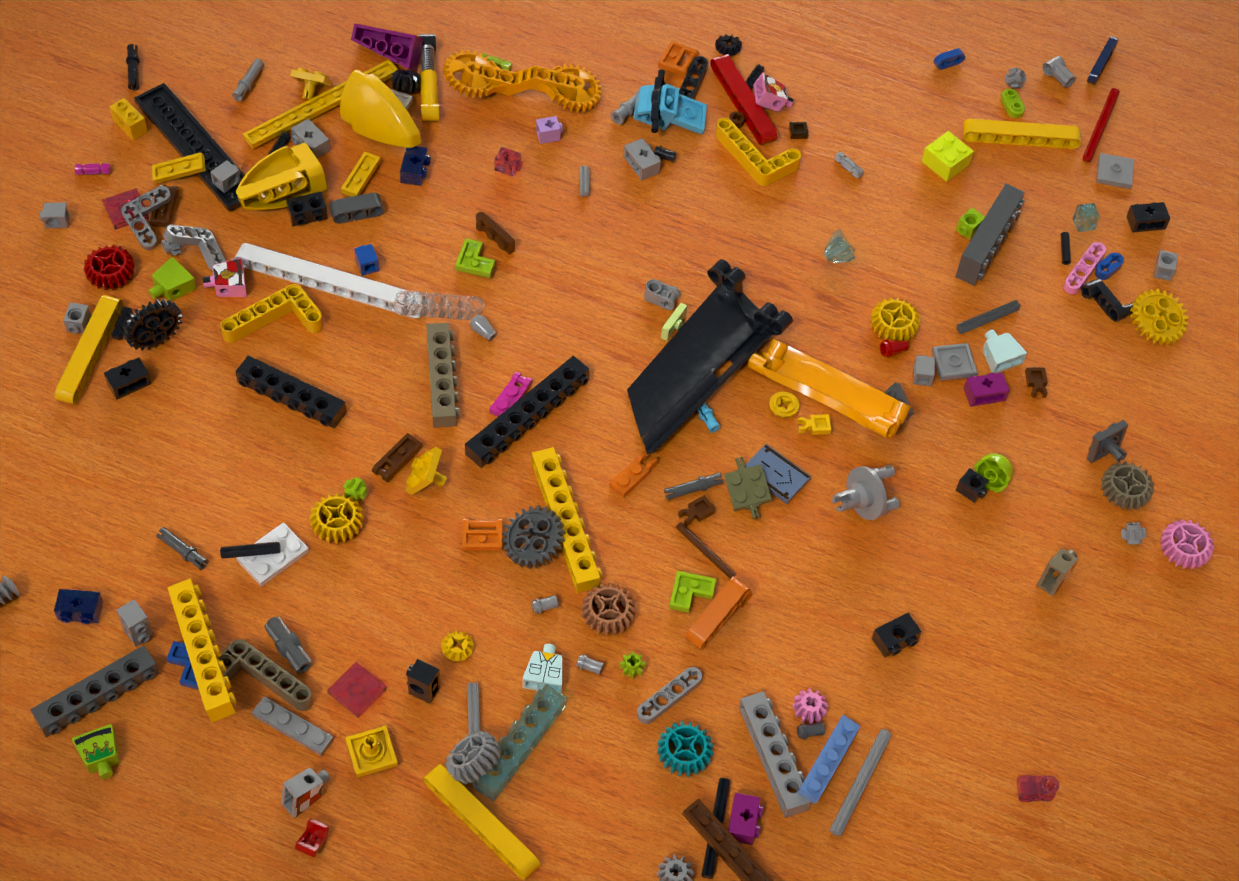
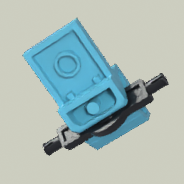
(664, 105)

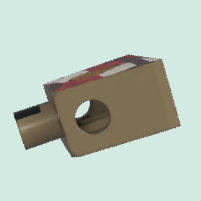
(1063, 563)

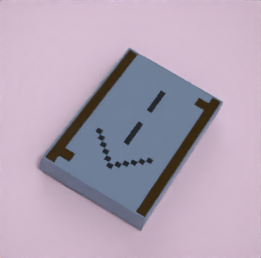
(781, 475)

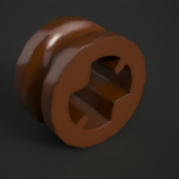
(740, 119)

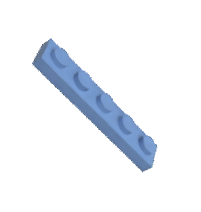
(828, 759)

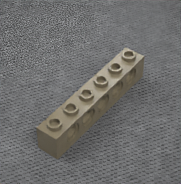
(442, 385)

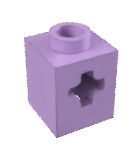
(548, 129)

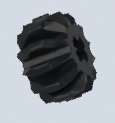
(405, 81)

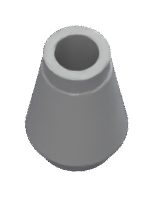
(482, 327)

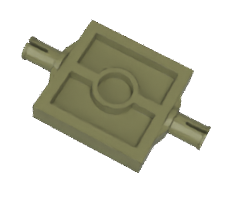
(747, 488)

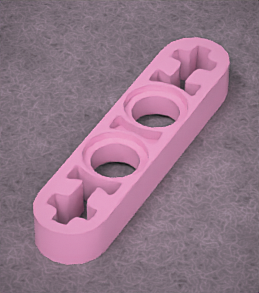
(1085, 268)

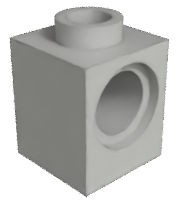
(225, 176)
(55, 215)
(1165, 265)
(77, 318)
(923, 370)

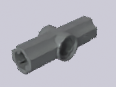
(288, 645)

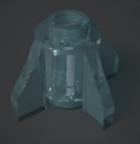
(838, 248)

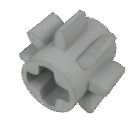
(1015, 78)
(173, 248)
(1133, 533)

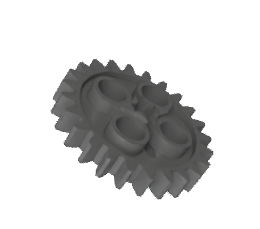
(536, 520)

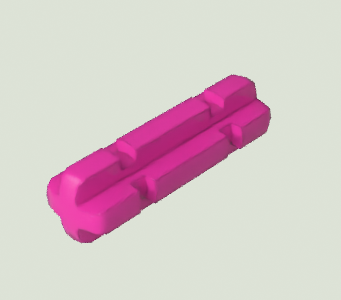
(94, 168)

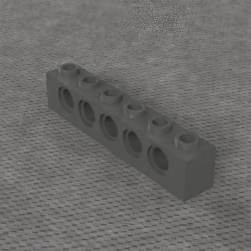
(83, 691)

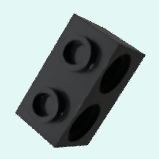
(306, 209)

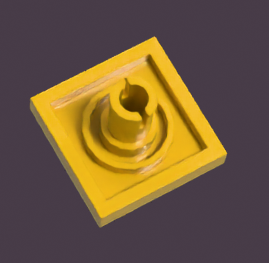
(310, 80)
(425, 472)
(371, 751)

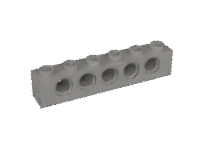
(760, 705)

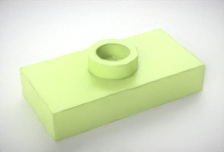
(674, 322)

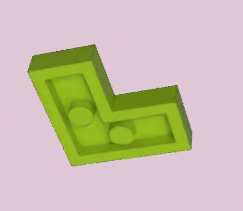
(471, 262)
(690, 585)

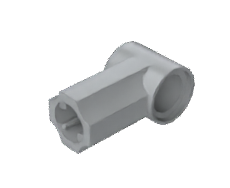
(1056, 68)

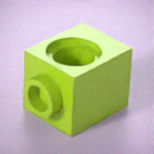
(969, 223)

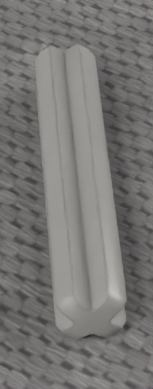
(473, 708)

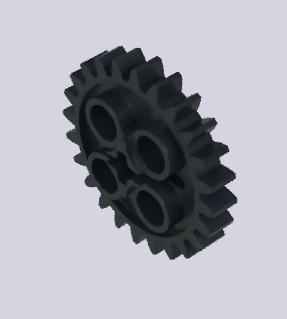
(152, 324)

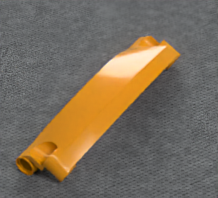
(831, 387)

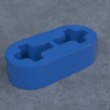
(949, 59)
(1111, 268)

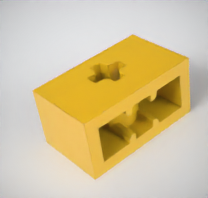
(128, 119)

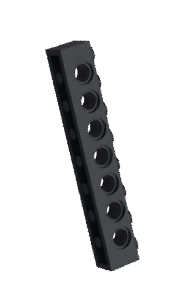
(517, 413)

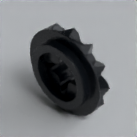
(733, 49)

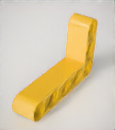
(759, 168)
(270, 309)

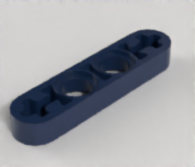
(1102, 60)

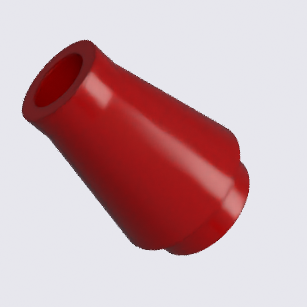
(892, 347)

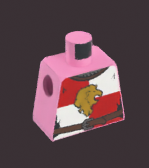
(771, 93)
(227, 279)

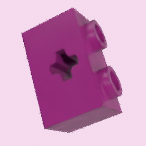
(986, 389)
(747, 807)

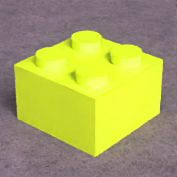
(947, 156)

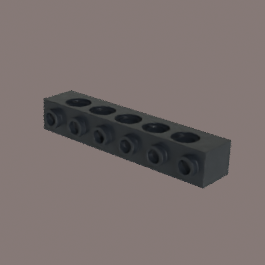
(299, 392)

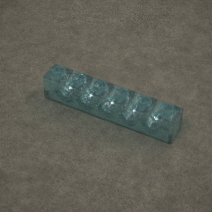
(548, 698)

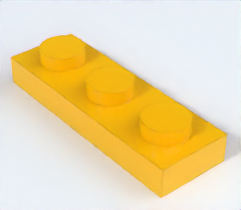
(178, 168)
(360, 174)

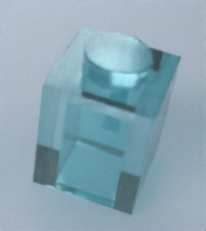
(1086, 217)

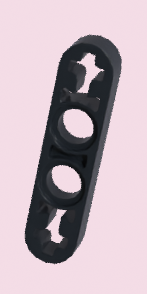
(694, 82)

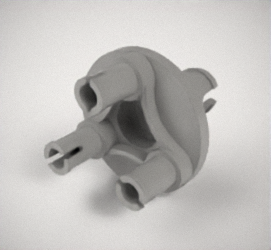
(867, 493)

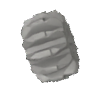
(683, 870)

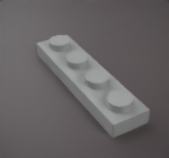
(292, 726)

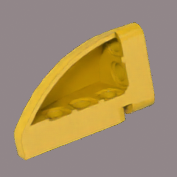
(377, 112)
(281, 177)

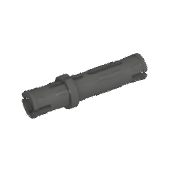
(701, 483)
(188, 552)

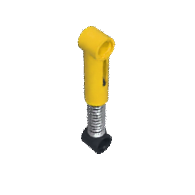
(428, 79)

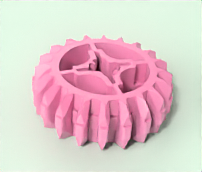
(1188, 537)

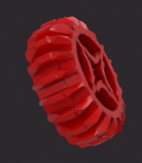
(108, 261)

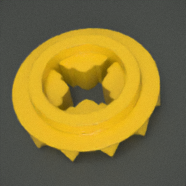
(787, 399)
(457, 654)

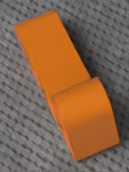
(731, 596)

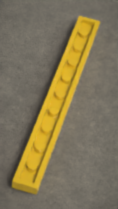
(309, 109)

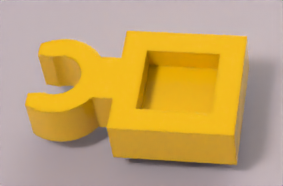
(817, 424)

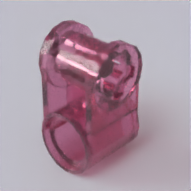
(1036, 788)

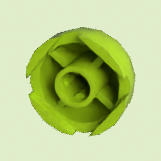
(995, 469)

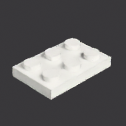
(266, 567)

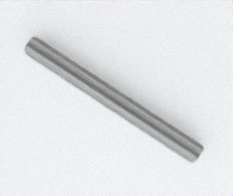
(860, 783)

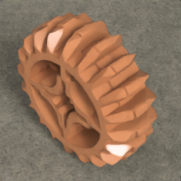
(607, 599)

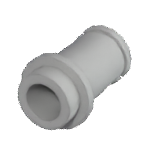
(544, 604)
(589, 664)

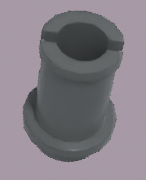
(810, 730)

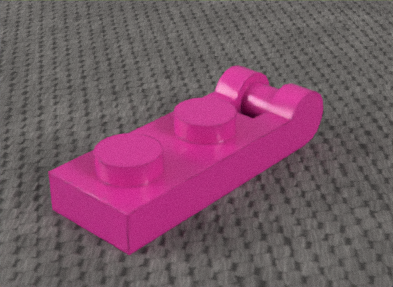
(511, 394)

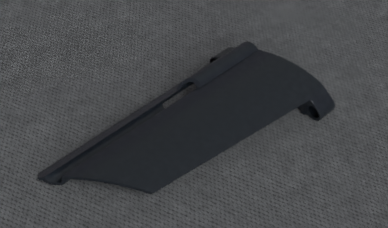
(684, 370)

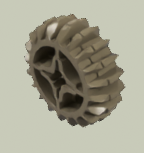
(1139, 486)

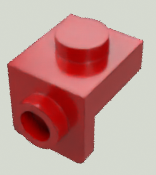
(313, 838)

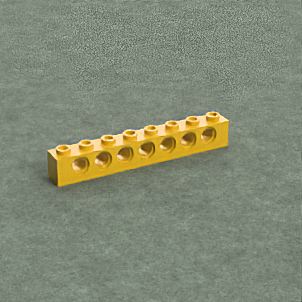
(549, 460)
(202, 651)

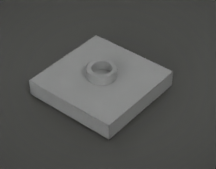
(1115, 170)
(954, 361)

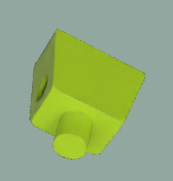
(172, 281)

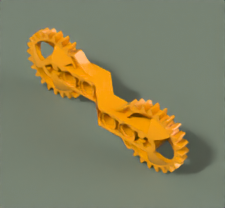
(488, 78)

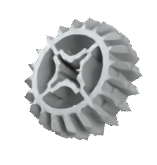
(473, 757)

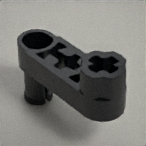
(1106, 300)

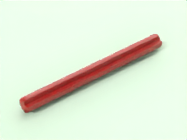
(1101, 124)

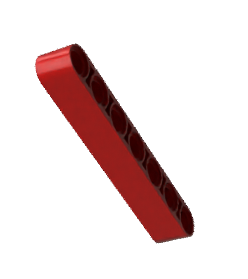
(743, 99)

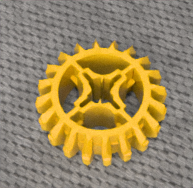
(895, 319)
(337, 524)

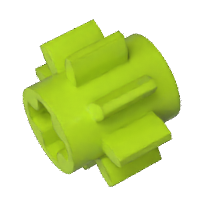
(355, 488)
(632, 670)

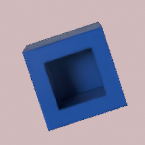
(366, 259)

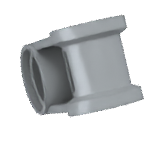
(660, 294)

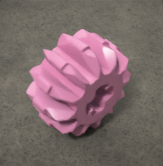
(816, 706)

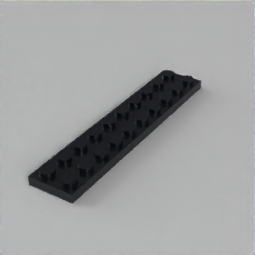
(187, 136)

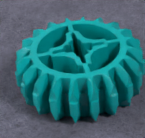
(677, 736)

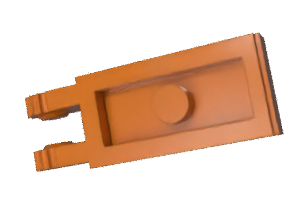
(632, 474)

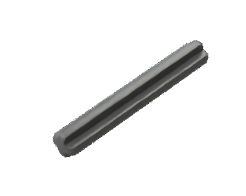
(988, 316)

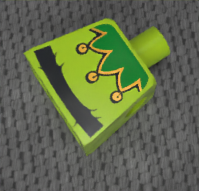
(98, 750)

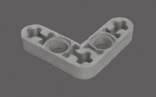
(139, 211)
(200, 237)

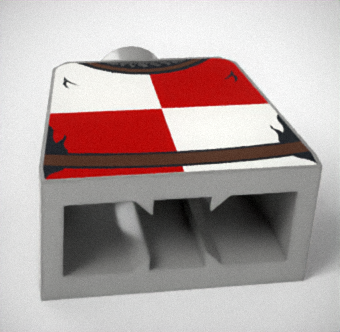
(303, 790)

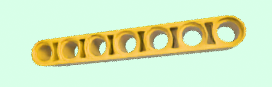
(1021, 133)
(88, 349)
(482, 822)

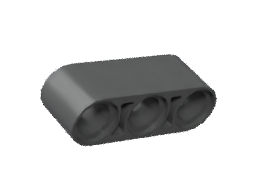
(356, 208)

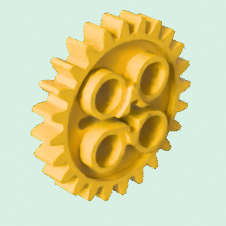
(1161, 311)

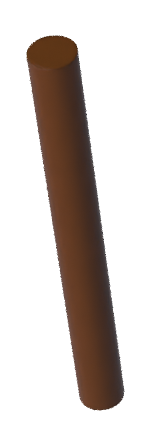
(705, 550)

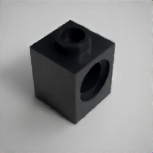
(971, 479)

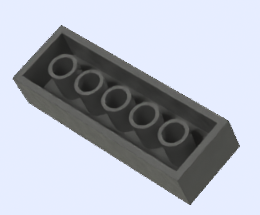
(990, 234)

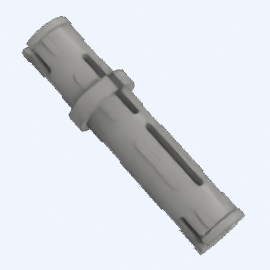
(245, 84)

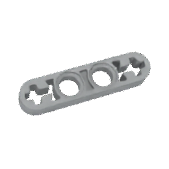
(667, 693)

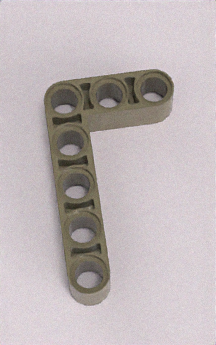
(260, 672)

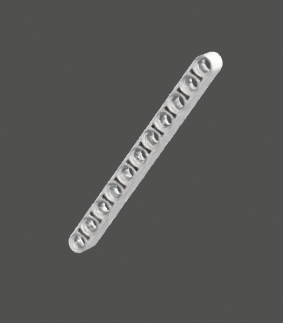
(318, 277)

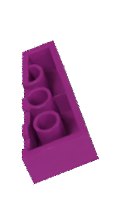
(394, 45)

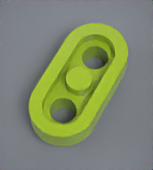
(1012, 103)

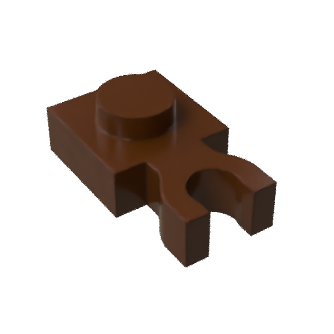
(1037, 379)
(699, 509)

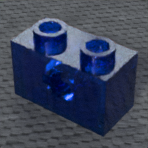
(414, 165)
(78, 606)

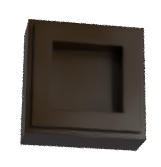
(798, 130)

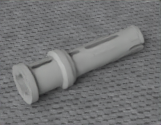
(625, 109)

